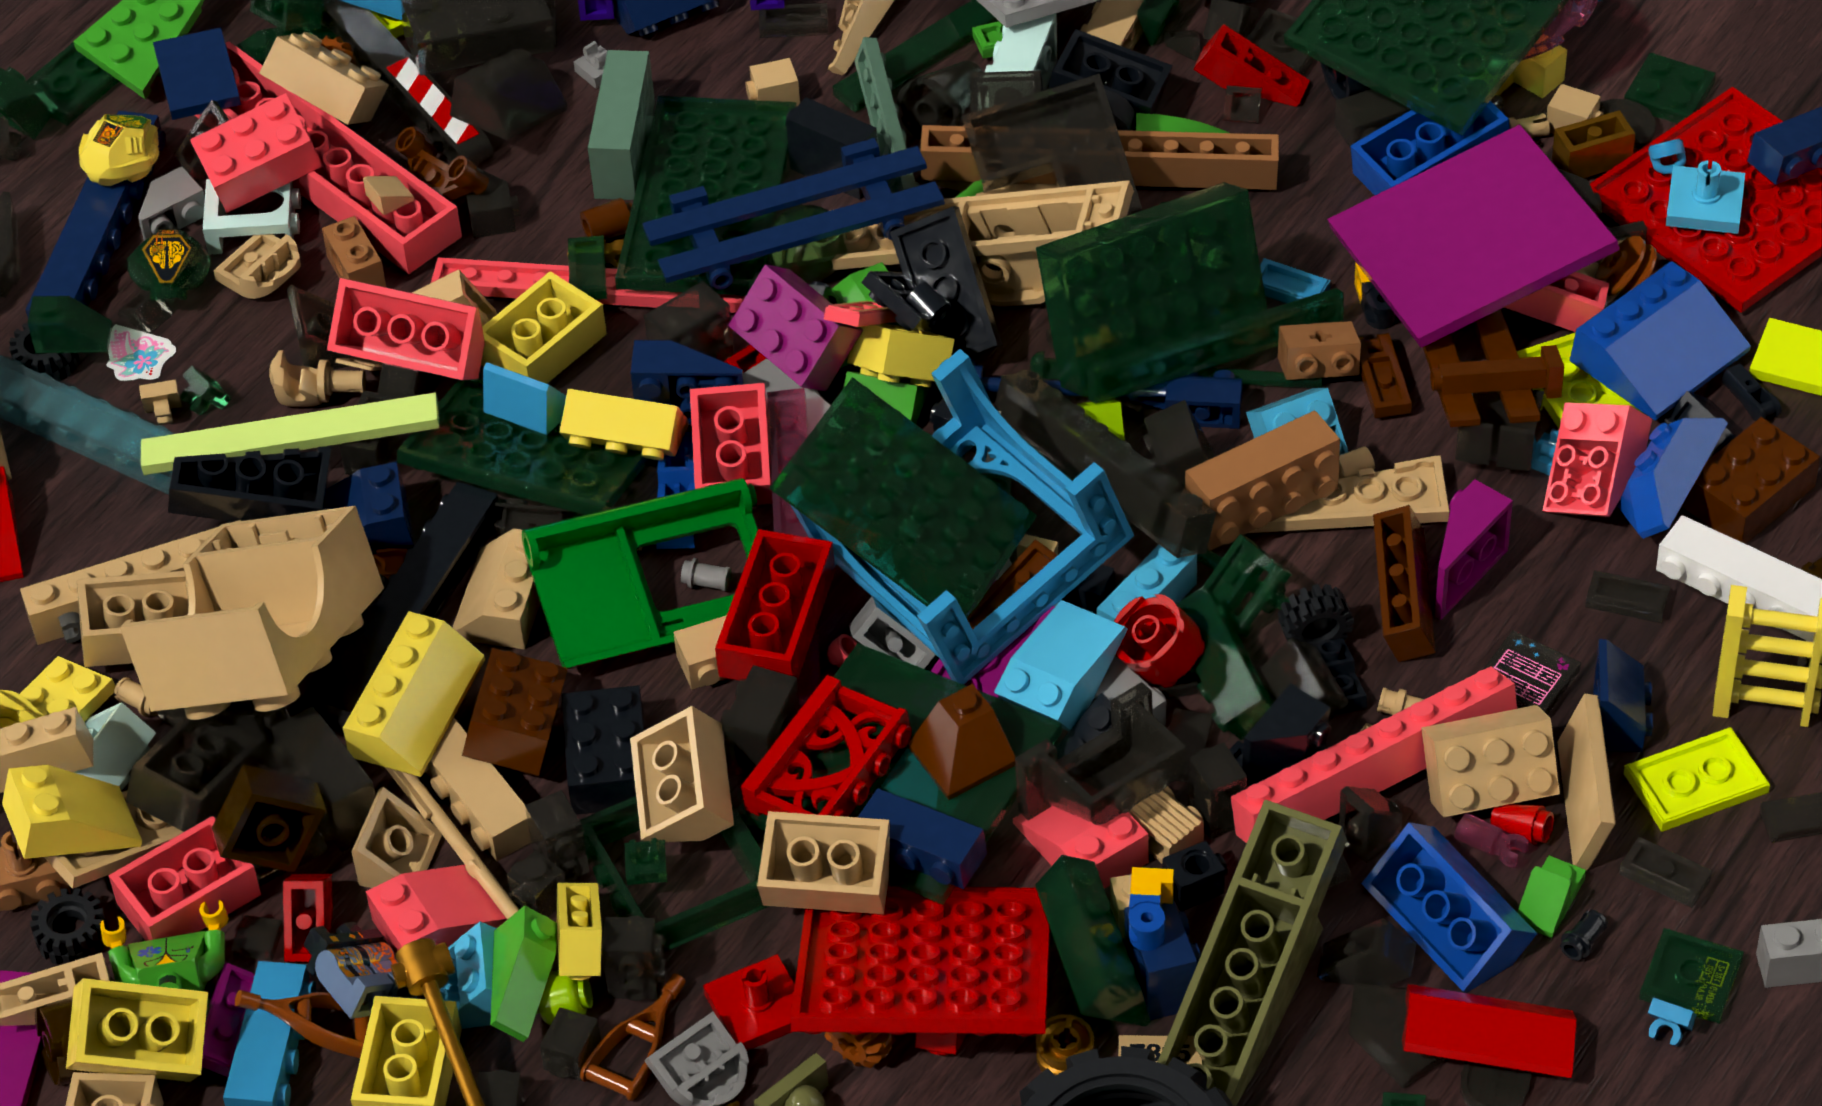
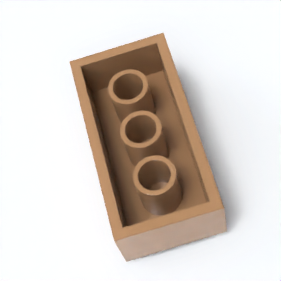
(1267, 477)

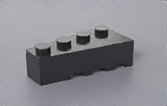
(249, 484)

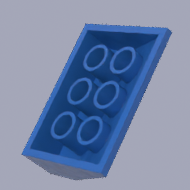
(1659, 341)

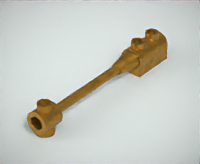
(424, 971)

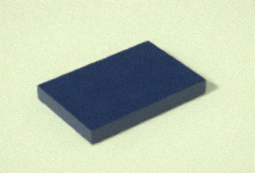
(195, 72)

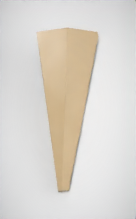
(856, 21)

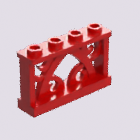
(844, 788)

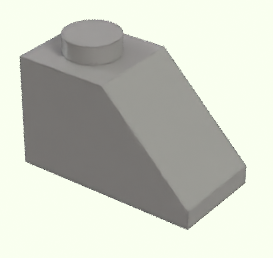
(883, 632)

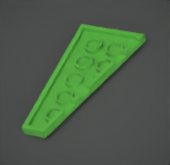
(125, 38)

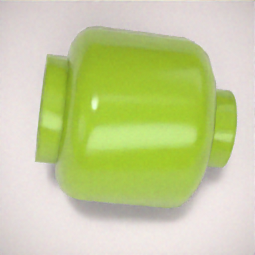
(564, 993)

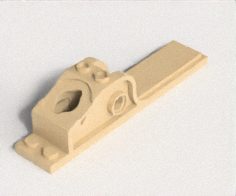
(1034, 216)

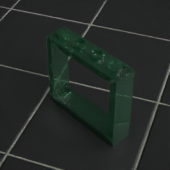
(697, 921)

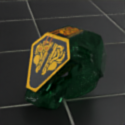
(169, 265)

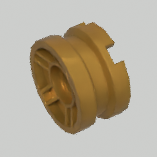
(1067, 1031)

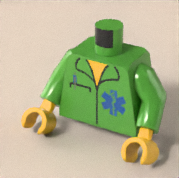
(172, 961)

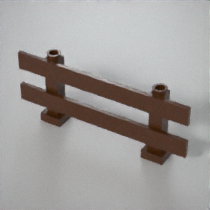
(1500, 372)

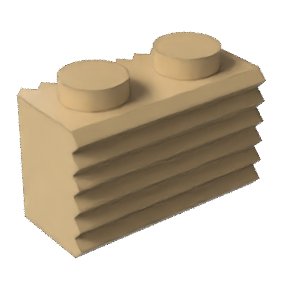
(1168, 823)

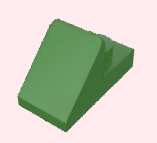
(1550, 894)

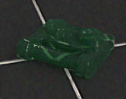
(1237, 575)

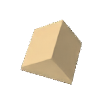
(393, 841)

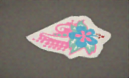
(137, 354)

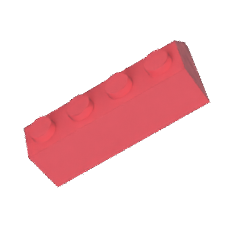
(407, 330)

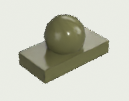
(799, 1087)

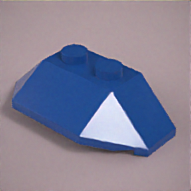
(1668, 472)

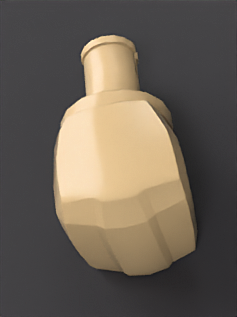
(310, 386)

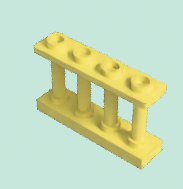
(1739, 641)

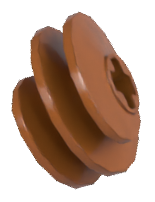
(1627, 266)

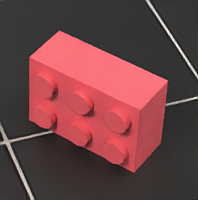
(256, 152)
(732, 437)
(171, 882)

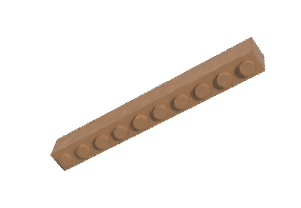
(1152, 156)

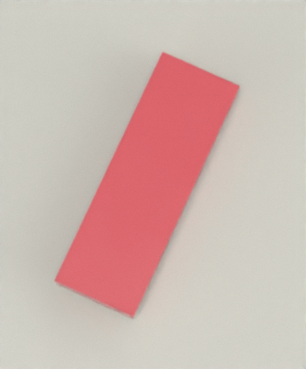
(859, 313)

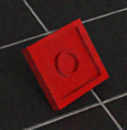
(754, 1002)

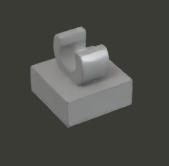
(592, 64)

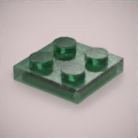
(1670, 87)

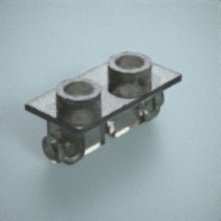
(520, 515)

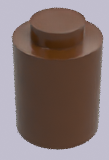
(606, 219)

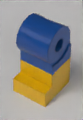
(1146, 917)

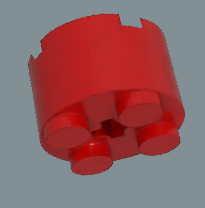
(1159, 640)

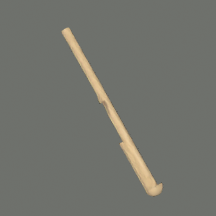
(474, 866)

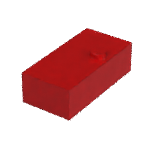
(775, 605)

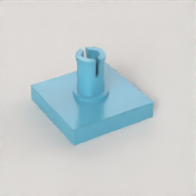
(1705, 198)

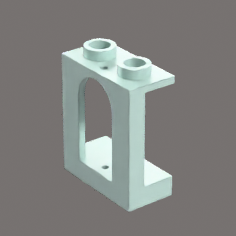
(218, 226)

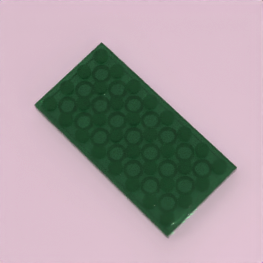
(711, 144)

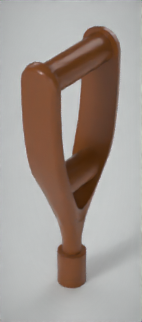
(301, 1019)
(636, 1026)

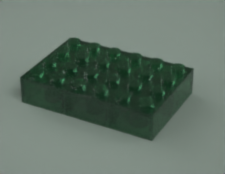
(1150, 278)
(903, 500)

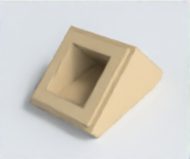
(387, 193)

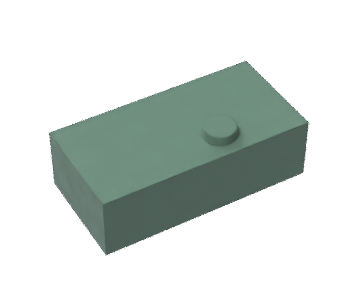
(621, 124)

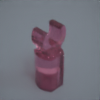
(1490, 839)

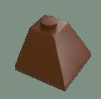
(962, 743)

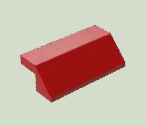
(1489, 1031)

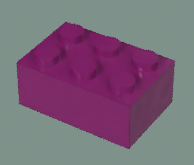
(788, 327)

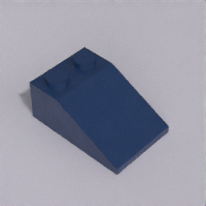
(380, 503)

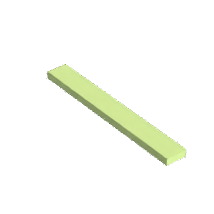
(296, 431)

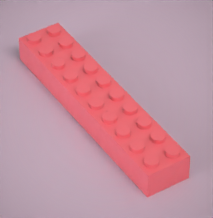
(402, 236)

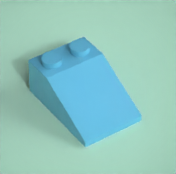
(1062, 664)

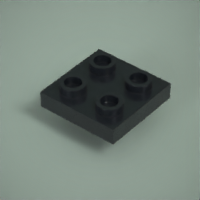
(914, 305)

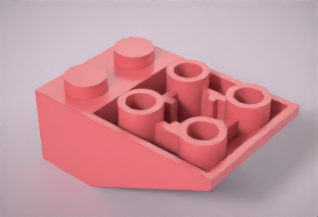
(1594, 457)

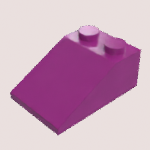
(1472, 543)

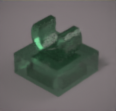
(204, 390)
(645, 862)

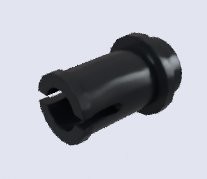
(1578, 941)

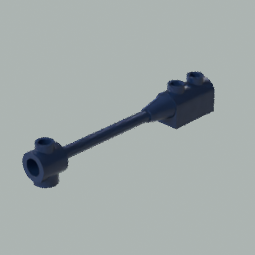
(1212, 400)

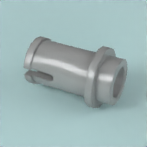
(705, 575)

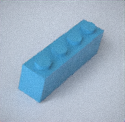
(266, 1045)

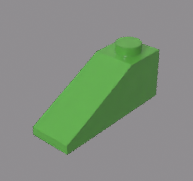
(521, 966)

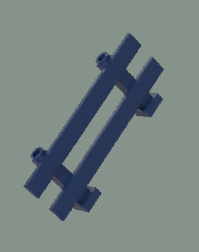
(861, 169)

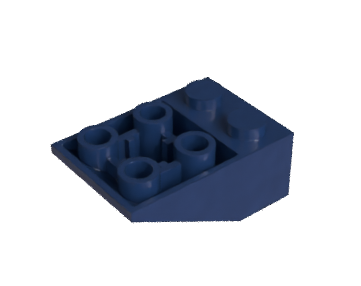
(667, 372)

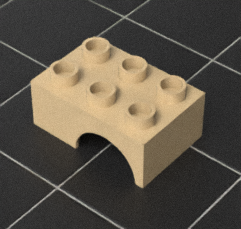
(260, 613)

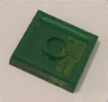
(1692, 974)

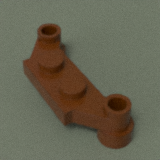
(448, 180)

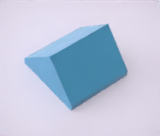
(521, 399)

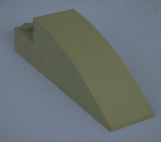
(1257, 946)

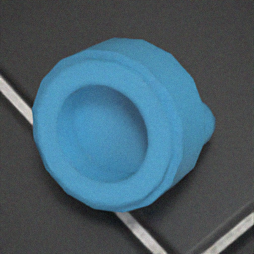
(1667, 149)

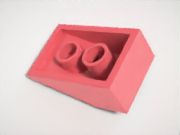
(1112, 846)
(430, 905)

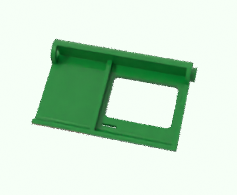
(595, 582)

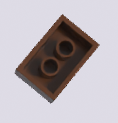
(1752, 481)
(514, 711)

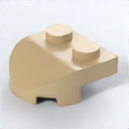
(259, 265)

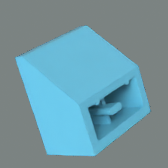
(1290, 408)
(473, 976)

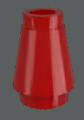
(1527, 820)

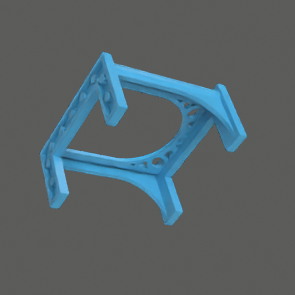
(1084, 504)

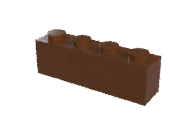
(1403, 583)

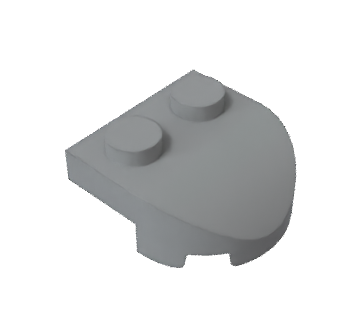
(701, 1065)

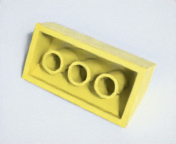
(412, 695)

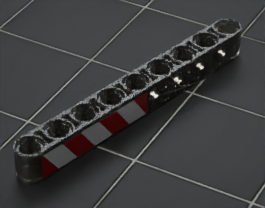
(415, 94)

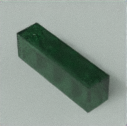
(1225, 667)

